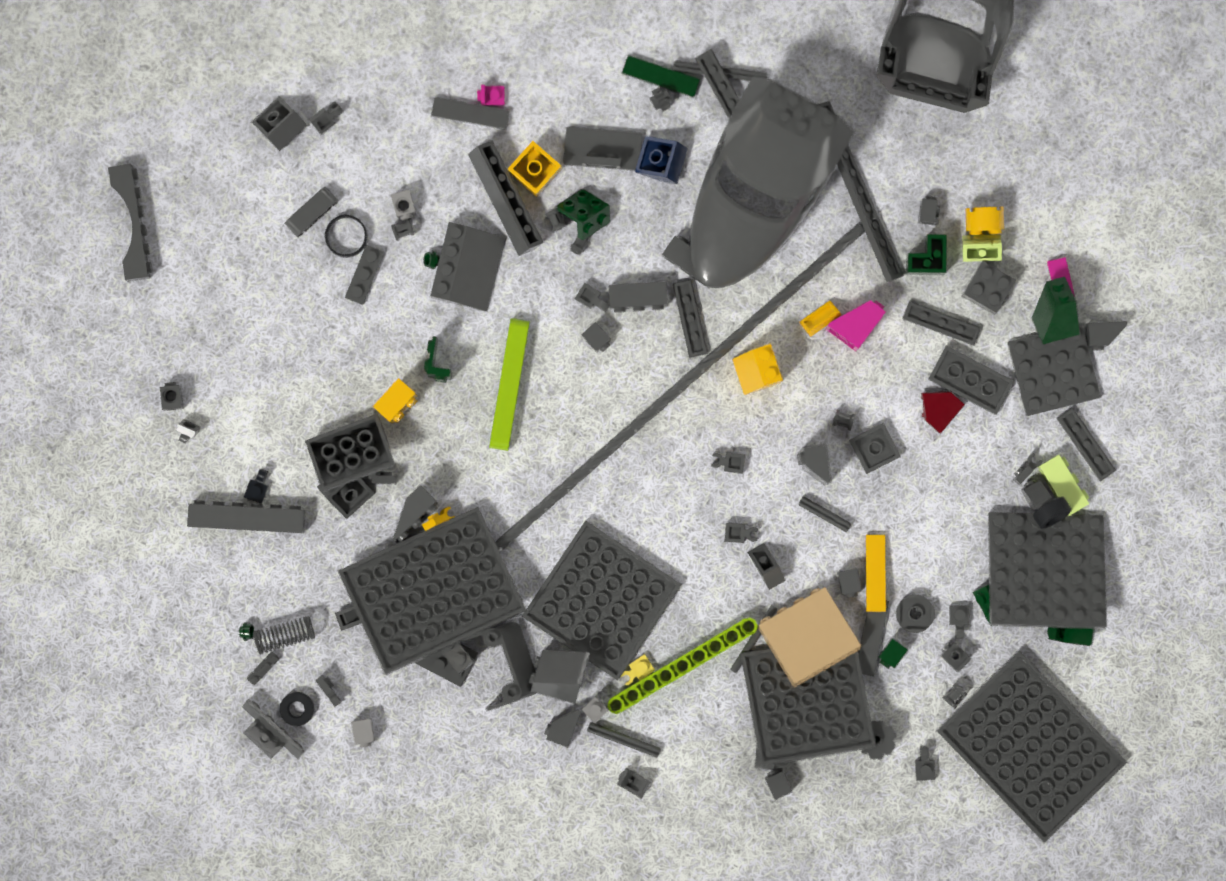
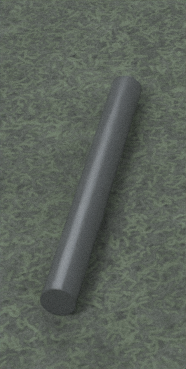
(752, 641)

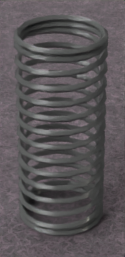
(260, 647)

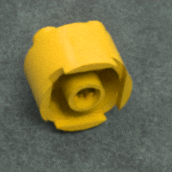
(984, 219)

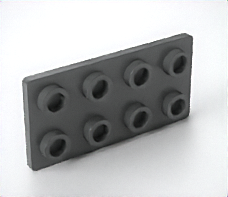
(602, 148)

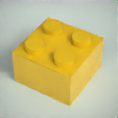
(534, 168)
(396, 401)

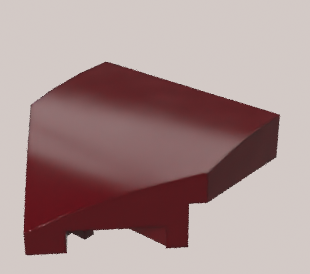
(940, 408)

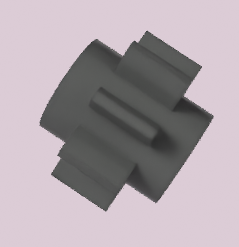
(661, 99)

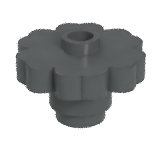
(886, 744)

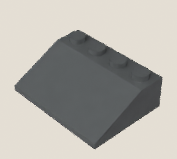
(467, 267)
(350, 452)

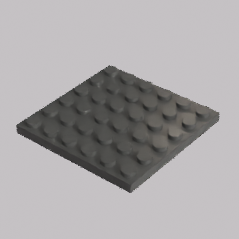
(1047, 573)
(601, 600)
(806, 721)

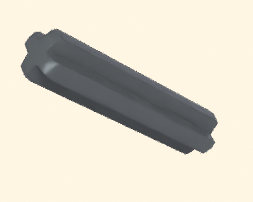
(824, 514)

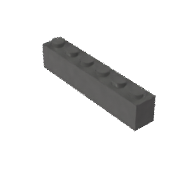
(505, 198)
(246, 518)

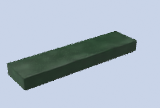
(660, 76)

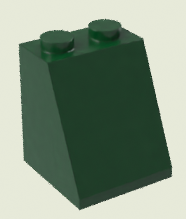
(1056, 312)

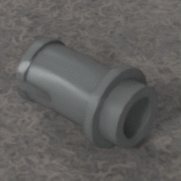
(578, 246)

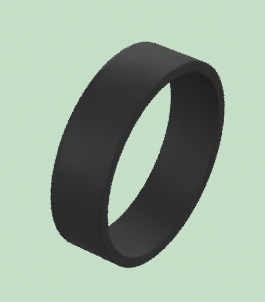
(345, 255)

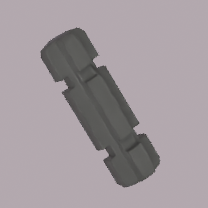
(263, 668)

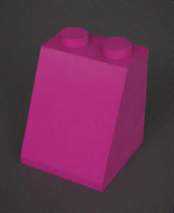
(857, 324)

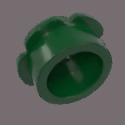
(431, 259)
(246, 631)

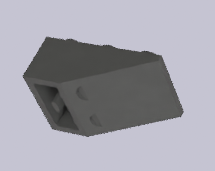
(414, 509)

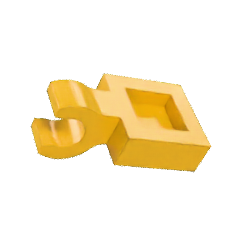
(437, 519)

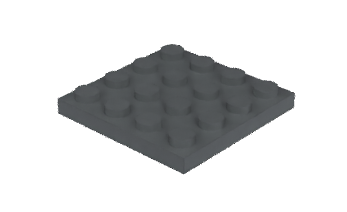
(1053, 372)

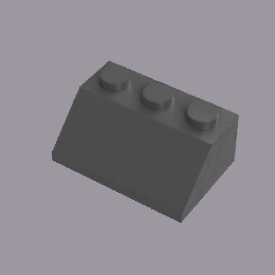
(815, 462)

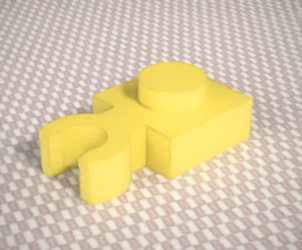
(640, 669)

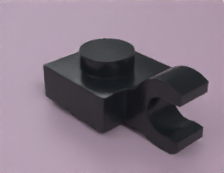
(257, 489)

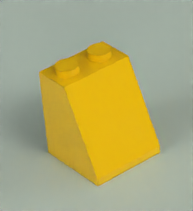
(757, 369)

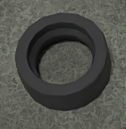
(1052, 512)

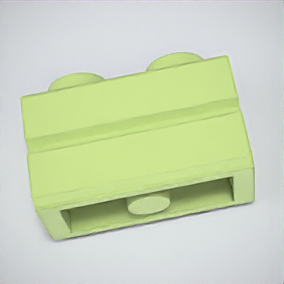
(982, 248)

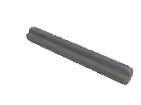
(623, 739)

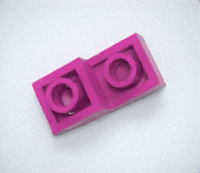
(1059, 268)

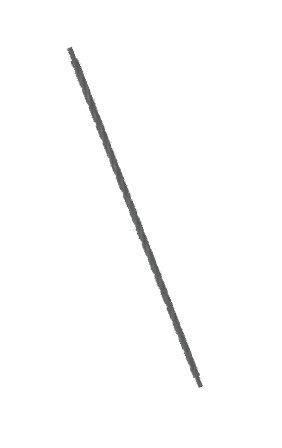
(681, 385)

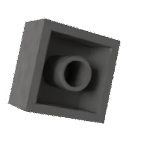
(988, 288)

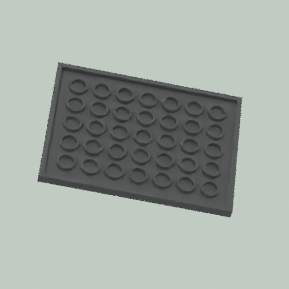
(431, 591)
(1031, 746)

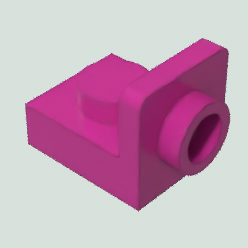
(491, 95)

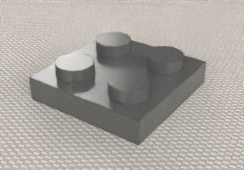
(874, 448)

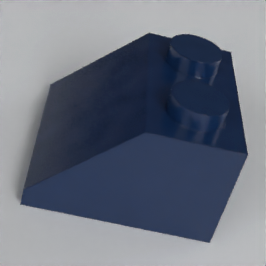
(661, 159)

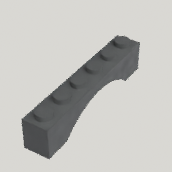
(135, 262)

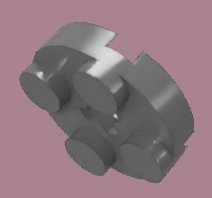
(923, 606)

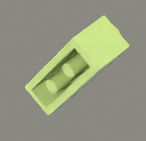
(1064, 483)

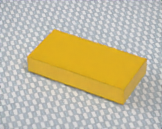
(820, 318)

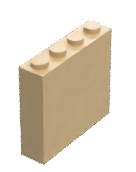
(809, 636)

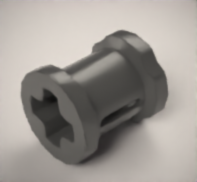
(556, 220)
(402, 230)
(843, 419)
(954, 696)

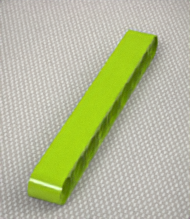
(672, 666)

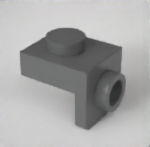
(633, 782)

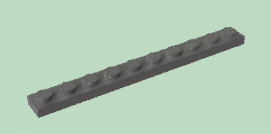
(864, 208)

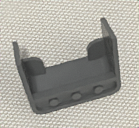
(517, 657)

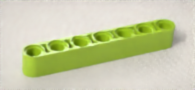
(509, 384)

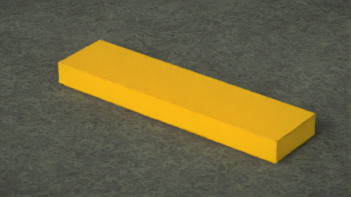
(875, 573)

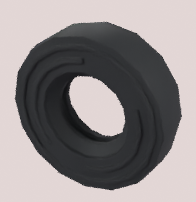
(308, 709)

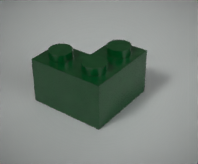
(932, 261)

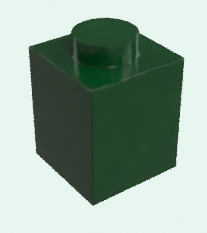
(892, 654)

